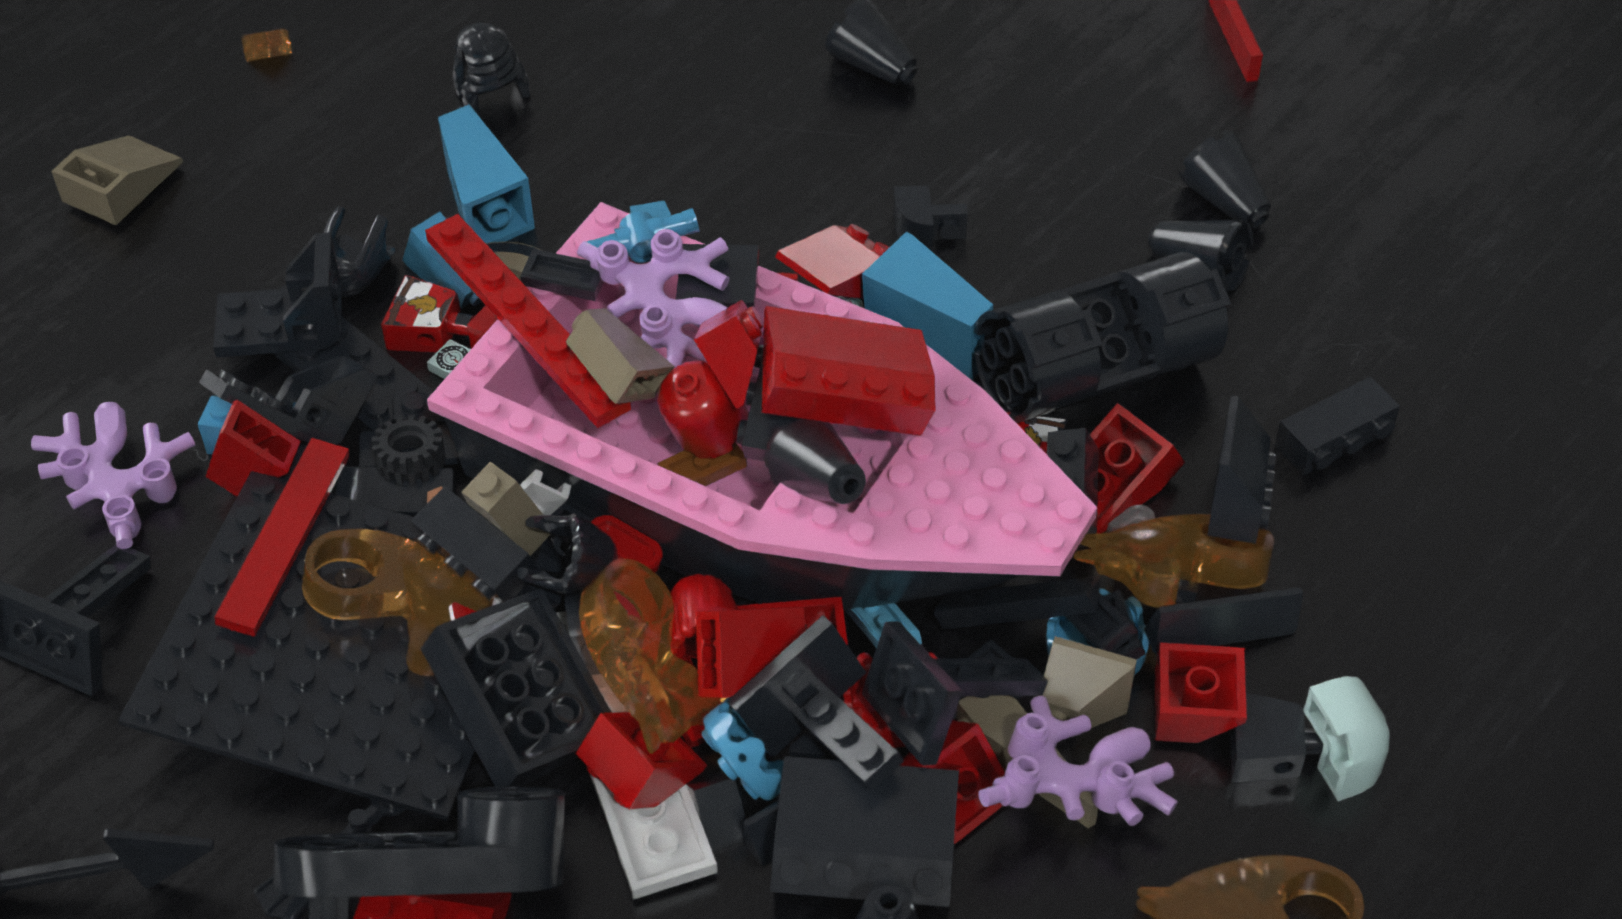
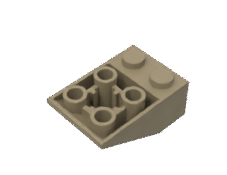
(112, 176)

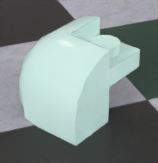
(1352, 734)

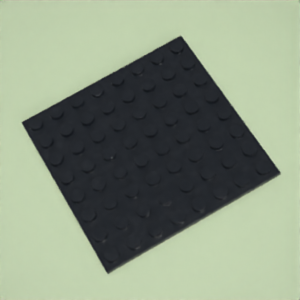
(309, 688)

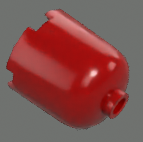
(699, 410)

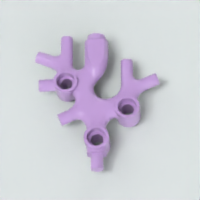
(644, 284)
(93, 476)
(1107, 774)

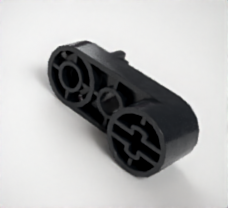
(502, 844)

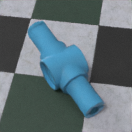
(639, 228)

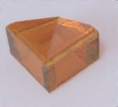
(266, 44)

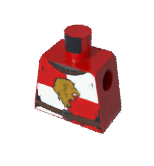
(423, 317)

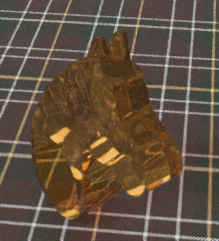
(1162, 550)
(405, 585)
(637, 652)
(1251, 890)

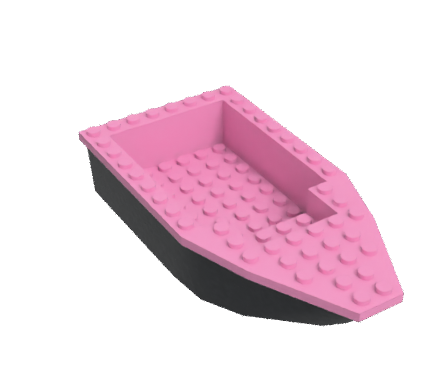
(936, 509)

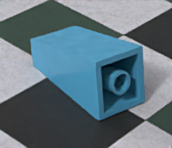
(485, 179)
(927, 295)

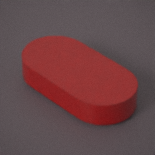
(631, 542)

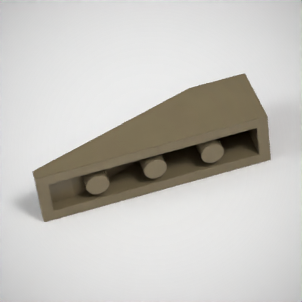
(998, 719)

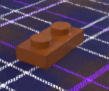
(705, 470)

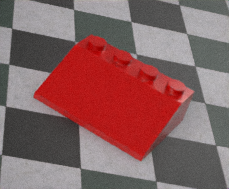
(846, 372)

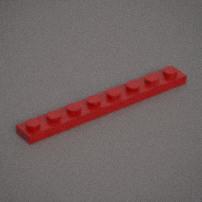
(522, 316)

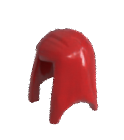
(691, 595)

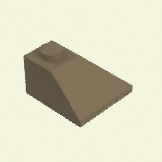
(1087, 682)

